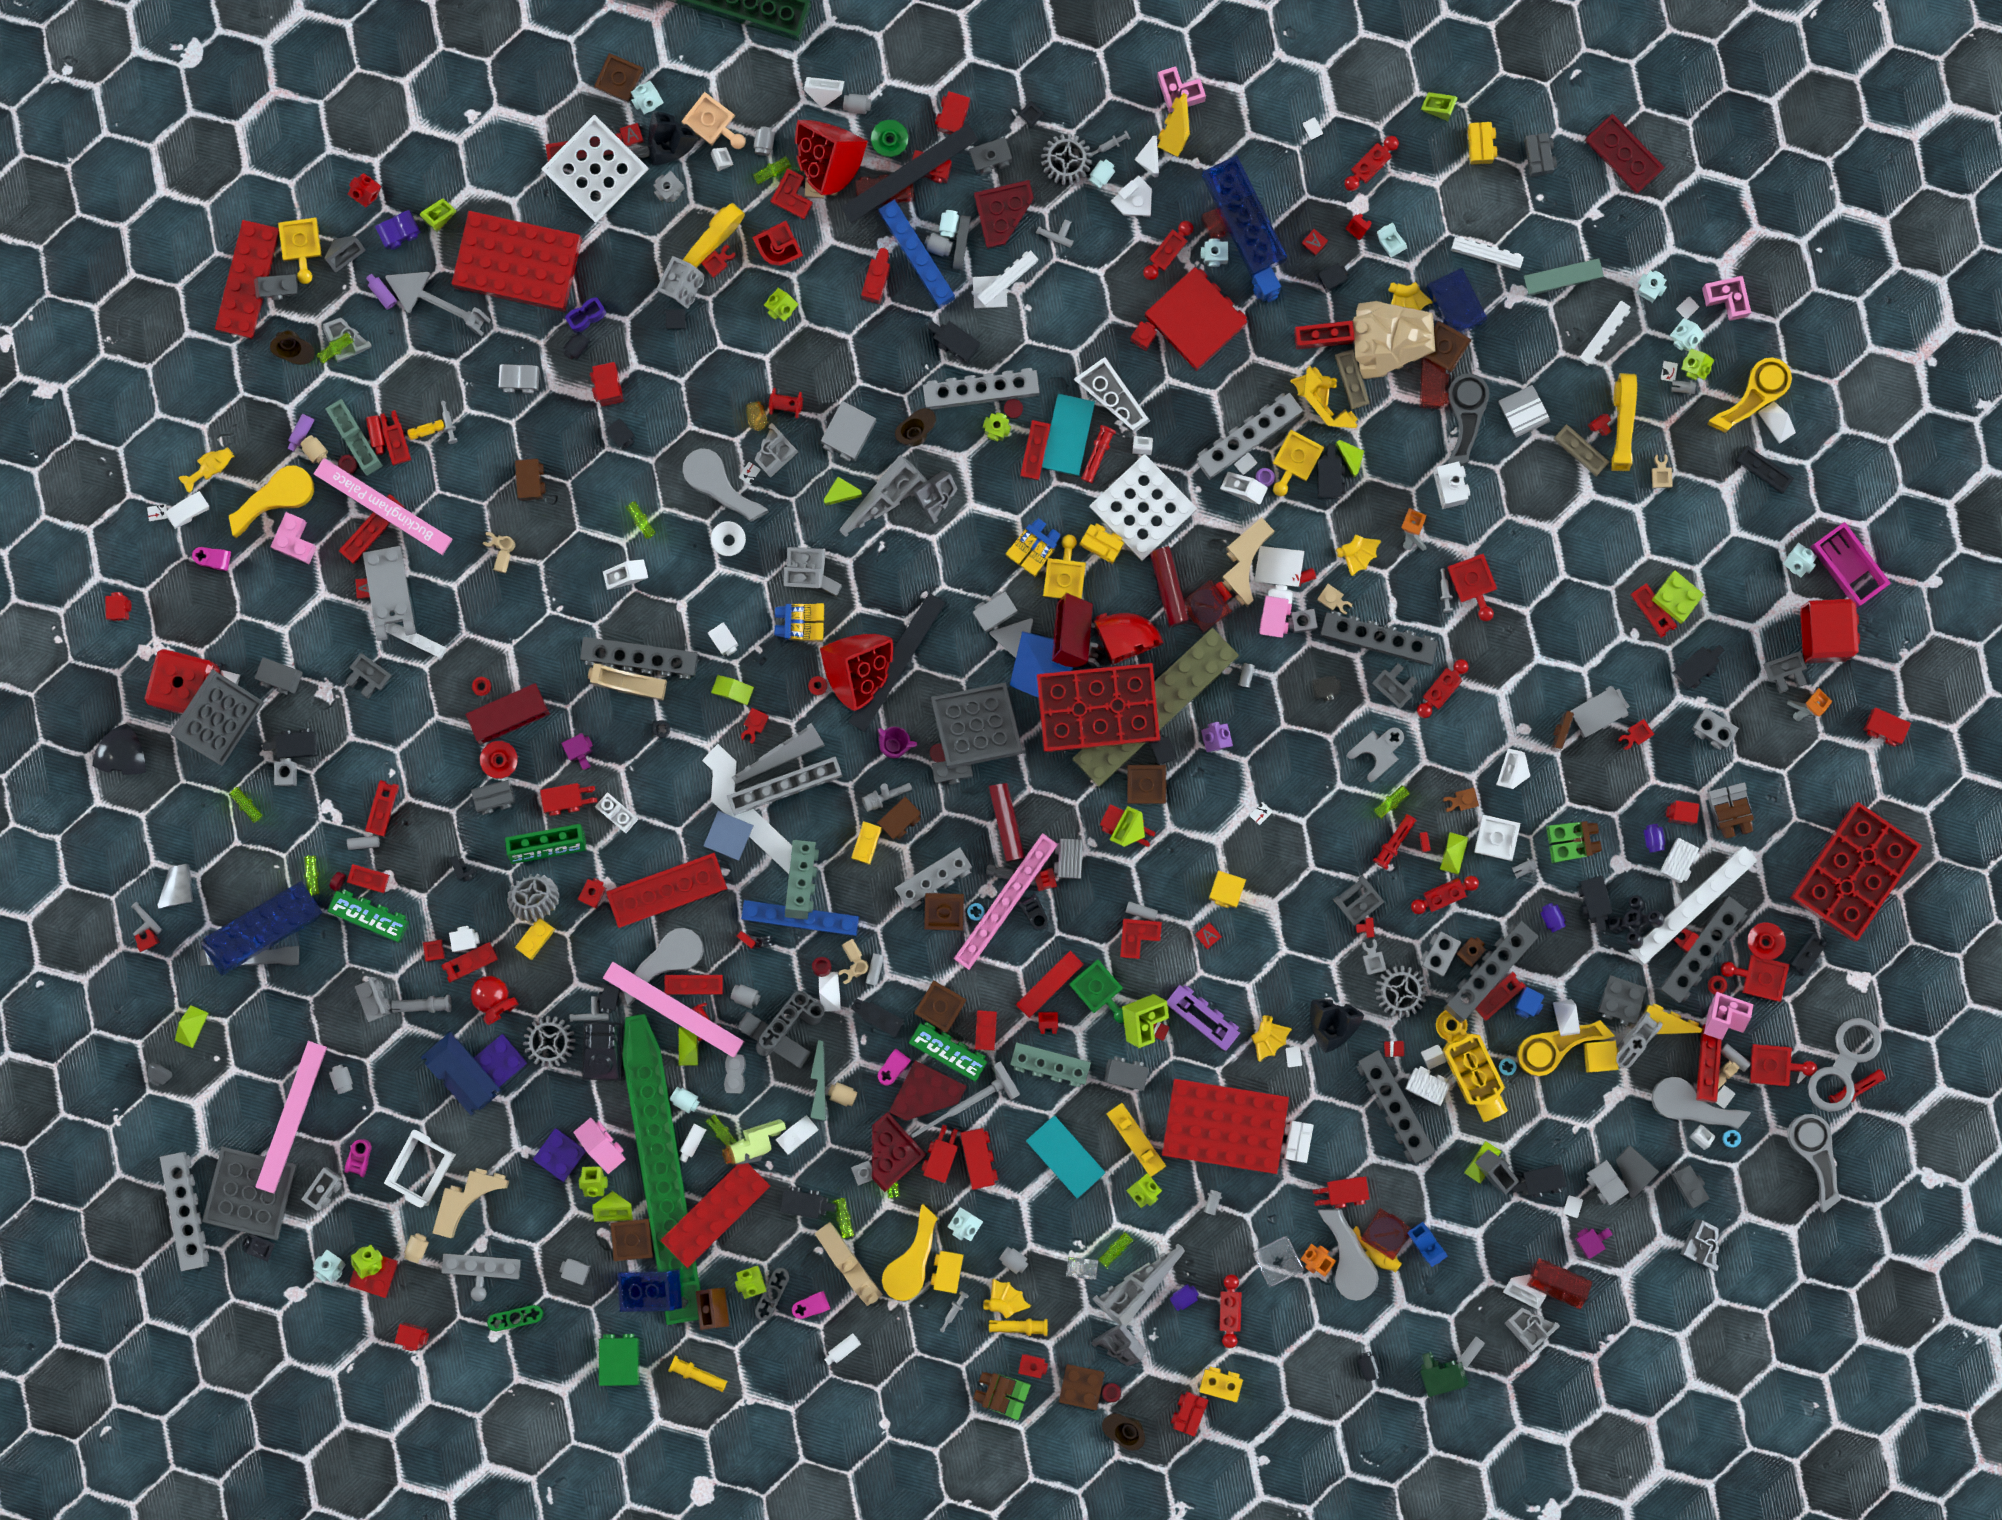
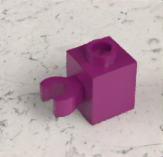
(577, 749)
(1590, 1242)

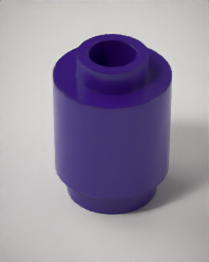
(1654, 838)
(1553, 917)
(1184, 1297)

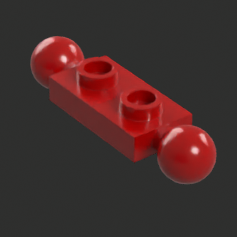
(1371, 163)
(1168, 250)
(1442, 688)
(1444, 895)
(1230, 1311)

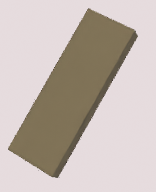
(1352, 379)
(1581, 450)

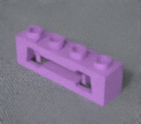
(1178, 998)

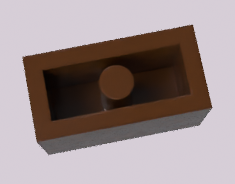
(529, 479)
(900, 818)
(712, 1308)

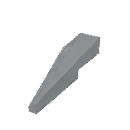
(888, 492)
(794, 747)
(1128, 1297)

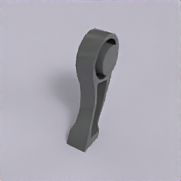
(1468, 401)
(284, 956)

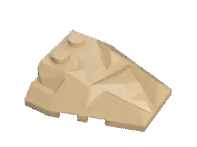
(1390, 337)

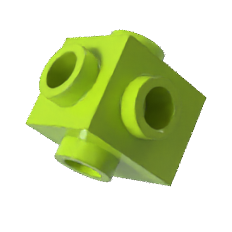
(780, 305)
(1697, 364)
(997, 433)
(593, 1181)
(1144, 1191)
(366, 1261)
(750, 1282)

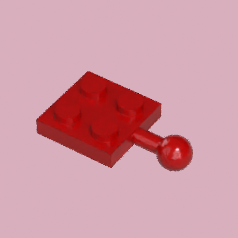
(1473, 580)
(1762, 977)
(1773, 1065)

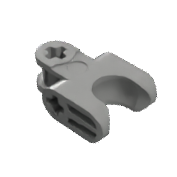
(1380, 748)
(1628, 1048)

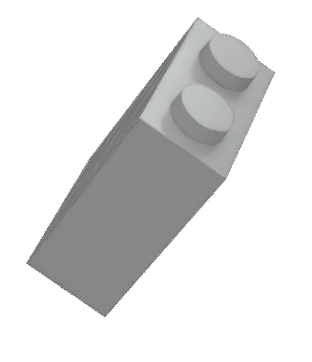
(848, 431)

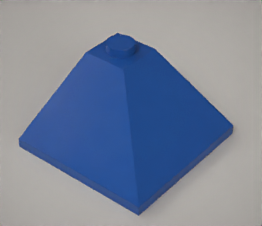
(1033, 658)

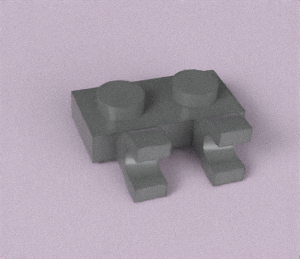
(1784, 667)
(369, 671)
(1394, 689)

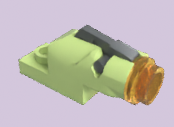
(755, 1145)

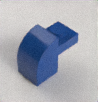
(1427, 1244)

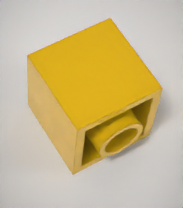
(1227, 890)
(1600, 1056)

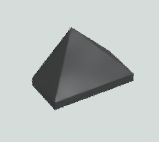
(343, 252)

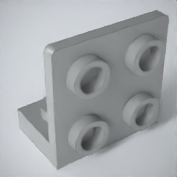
(681, 281)
(372, 999)

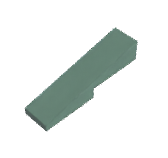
(1563, 276)
(354, 437)
(818, 1073)

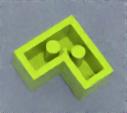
(1141, 1016)

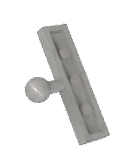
(481, 1268)

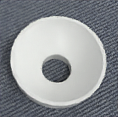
(724, 529)

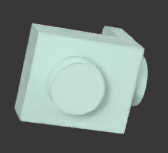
(1391, 240)

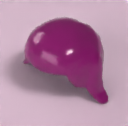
(894, 742)

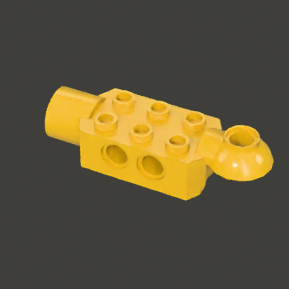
(1472, 1068)

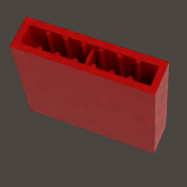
(1196, 318)

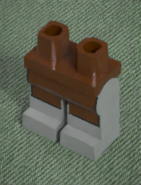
(1731, 808)

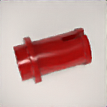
(1306, 576)

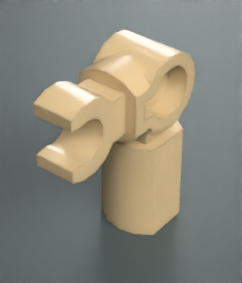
(506, 545)
(854, 954)
(1727, 1071)

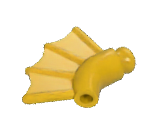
(1408, 296)
(1322, 389)
(1358, 553)
(1269, 1038)
(1005, 1299)

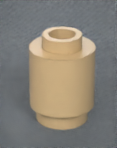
(314, 449)
(842, 1094)
(416, 1248)

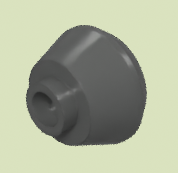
(158, 1074)

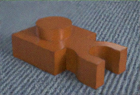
(1464, 800)

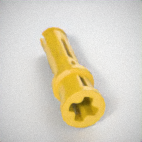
(1029, 1326)
(689, 1371)

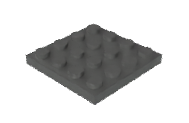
(217, 717)
(976, 725)
(238, 1203)

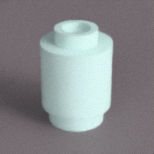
(1101, 173)
(949, 224)
(684, 1100)

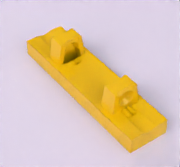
(1136, 1139)

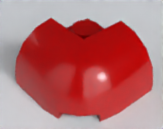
(777, 244)

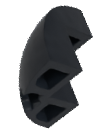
(668, 138)
(120, 752)
(1333, 1023)

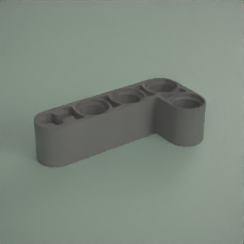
(785, 1024)
(786, 1048)

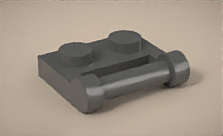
(1363, 905)

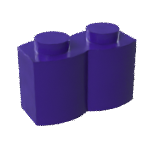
(398, 229)
(590, 312)

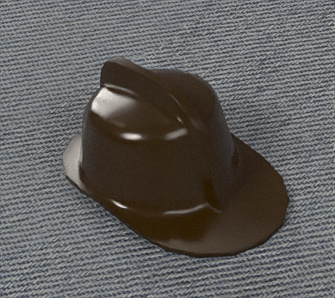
(292, 348)
(915, 428)
(1124, 1431)

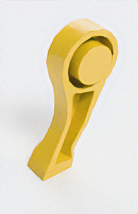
(721, 227)
(1765, 384)
(1625, 399)
(286, 489)
(1544, 1051)
(906, 1274)

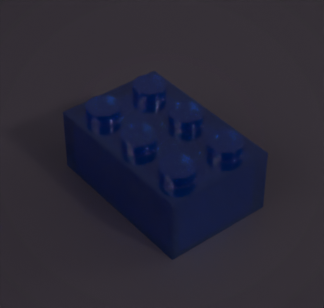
(1456, 301)
(649, 1290)

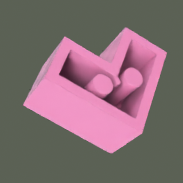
(1172, 88)
(1730, 292)
(288, 539)
(1274, 616)
(1727, 1013)
(600, 1145)

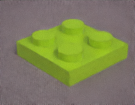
(1677, 597)

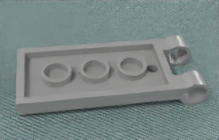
(388, 590)

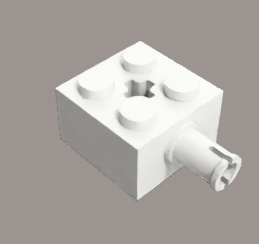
(1451, 485)

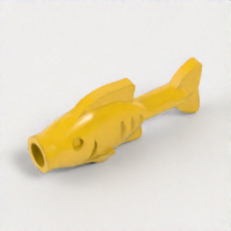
(211, 464)
(1377, 1257)

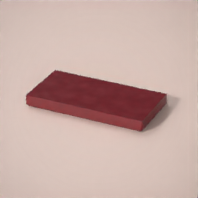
(1624, 153)

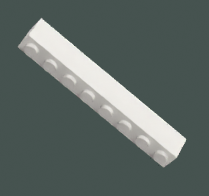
(1694, 904)

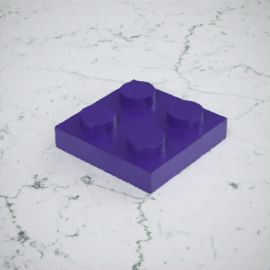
(501, 1060)
(559, 1155)

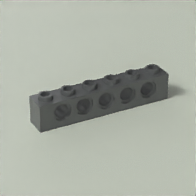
(1330, 631)
(592, 645)
(1727, 907)
(1524, 937)
(1424, 1146)

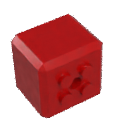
(1829, 630)
(168, 666)

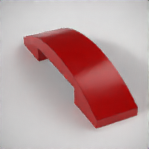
(1049, 984)

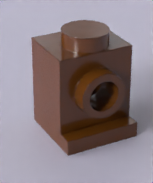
(1464, 954)

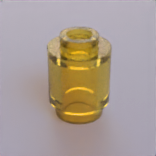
(756, 415)

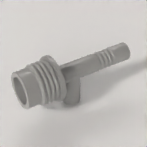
(874, 801)

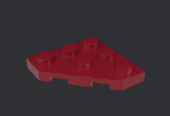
(1002, 210)
(925, 1092)
(892, 1152)

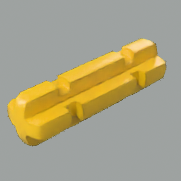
(426, 429)

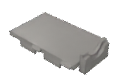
(1600, 711)

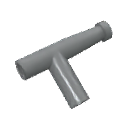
(1060, 238)
(149, 922)
(593, 1016)

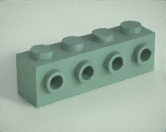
(800, 879)
(1051, 1064)

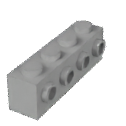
(934, 877)

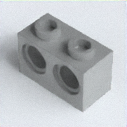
(1716, 724)
(1444, 955)

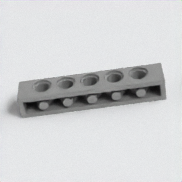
(991, 394)
(1212, 467)
(784, 786)
(179, 1222)

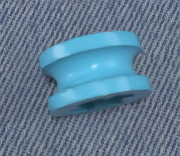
(980, 907)
(1510, 1061)
(1727, 1134)

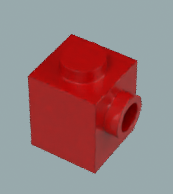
(1144, 335)
(117, 607)
(592, 892)
(1032, 1366)

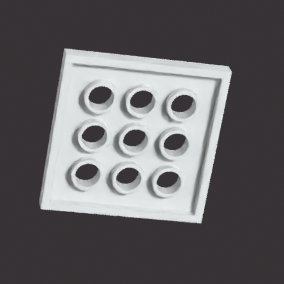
(622, 182)
(1156, 534)

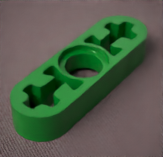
(528, 1309)

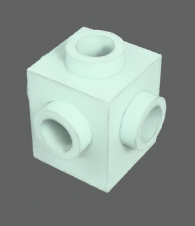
(646, 97)
(1220, 248)
(1648, 291)
(1686, 335)
(1800, 560)
(964, 1224)
(328, 1267)

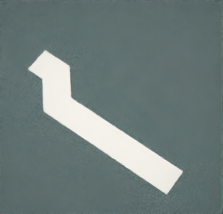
(762, 833)

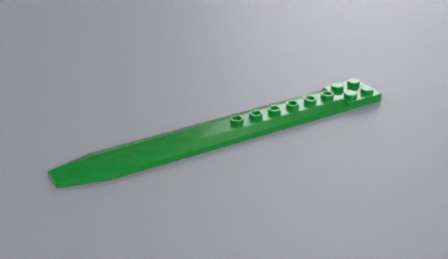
(657, 1153)

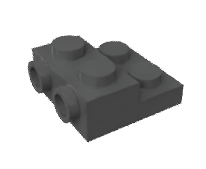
(1621, 1000)

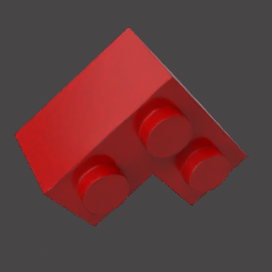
(607, 384)

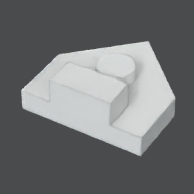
(1134, 198)

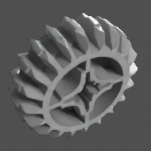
(1064, 175)
(530, 894)
(1384, 985)
(541, 1048)

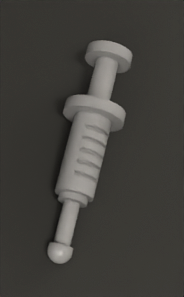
(1111, 143)
(449, 428)
(1445, 593)
(954, 1310)

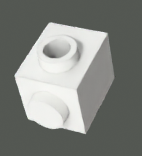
(464, 939)

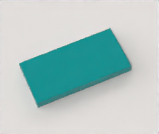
(1068, 434)
(1065, 1156)

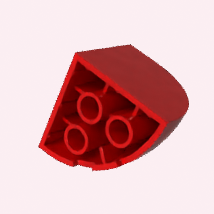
(828, 155)
(1126, 635)
(857, 667)

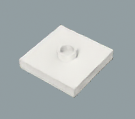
(1497, 837)

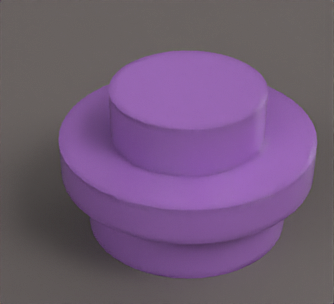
(1265, 476)

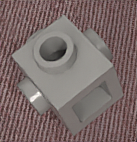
(674, 185)

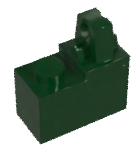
(1442, 1379)

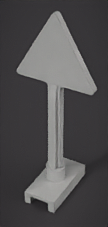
(410, 288)
(1010, 637)
(1003, 1082)

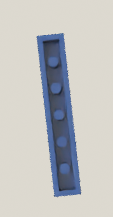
(916, 254)
(816, 921)

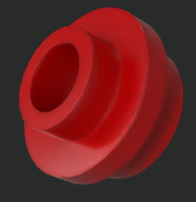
(475, 684)
(822, 690)
(1723, 984)

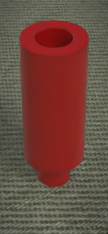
(376, 434)

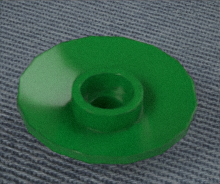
(887, 129)

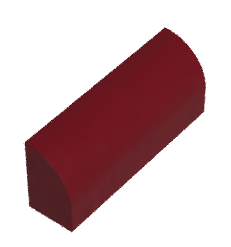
(1169, 586)
(1072, 631)
(507, 714)
(1006, 822)

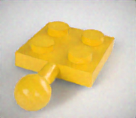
(300, 241)
(1297, 458)
(1064, 575)

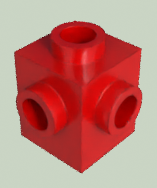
(364, 190)

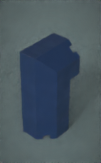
(461, 1073)

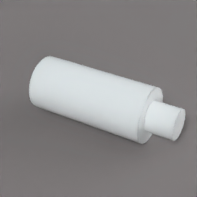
(692, 1142)
(842, 1349)

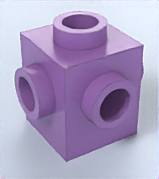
(1216, 737)

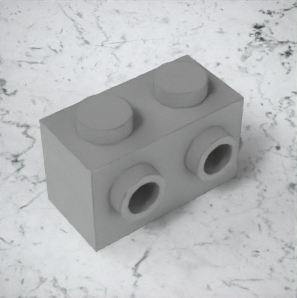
(995, 611)
(322, 1188)

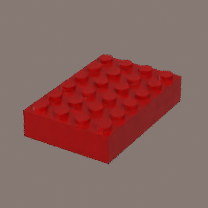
(516, 261)
(1098, 707)
(1855, 871)
(1225, 1126)

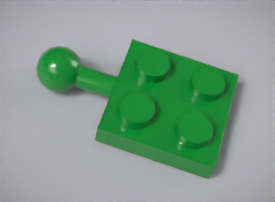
(1098, 988)

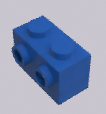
(1266, 285)
(1528, 1003)

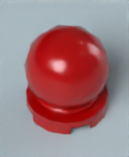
(491, 997)

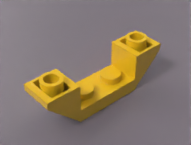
(1343, 419)

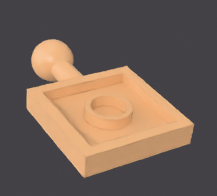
(710, 120)

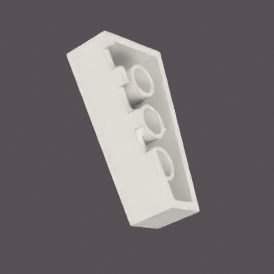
(1110, 391)

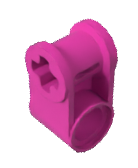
(215, 558)
(895, 1065)
(358, 1159)
(814, 1305)

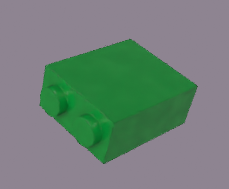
(619, 1360)

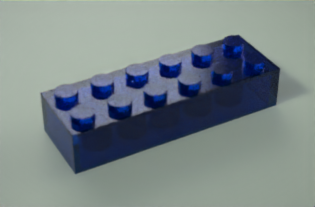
(1244, 216)
(261, 928)

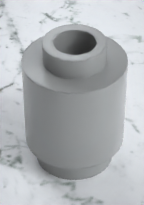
(856, 103)
(764, 141)
(938, 245)
(745, 996)
(341, 1079)
(1014, 1260)

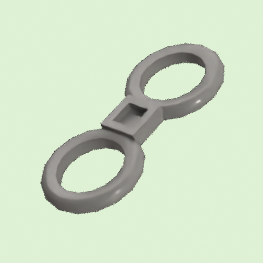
(1844, 1064)

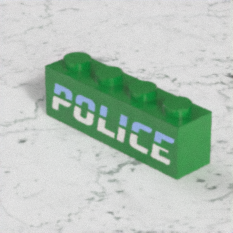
(545, 843)
(368, 916)
(948, 1052)

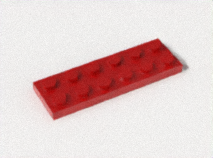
(250, 260)
(666, 890)
(715, 1213)

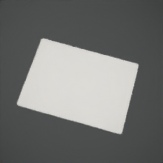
(1279, 566)

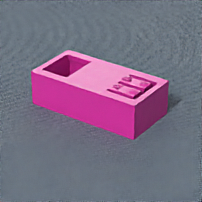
(1850, 563)

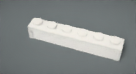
(1486, 253)
(1009, 277)
(1604, 333)
(416, 640)

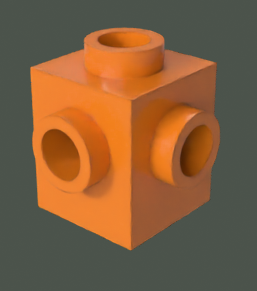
(1318, 1260)

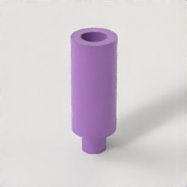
(381, 292)
(300, 432)

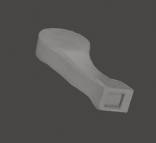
(707, 474)
(677, 951)
(1677, 1100)
(1813, 1141)
(1355, 1272)

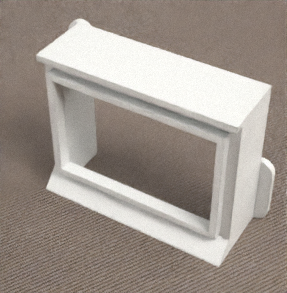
(401, 1161)

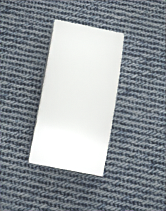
(186, 509)
(616, 812)

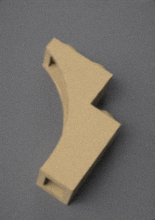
(1243, 552)
(627, 682)
(456, 1202)
(848, 1264)

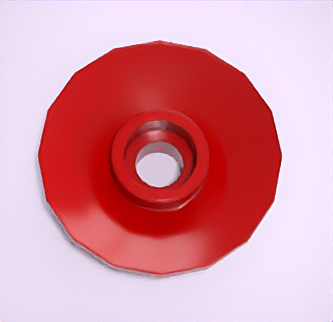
(492, 752)
(1772, 934)

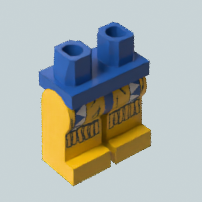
(1033, 541)
(795, 619)

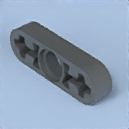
(961, 242)
(774, 1278)

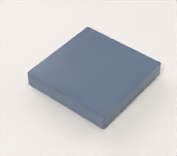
(728, 835)

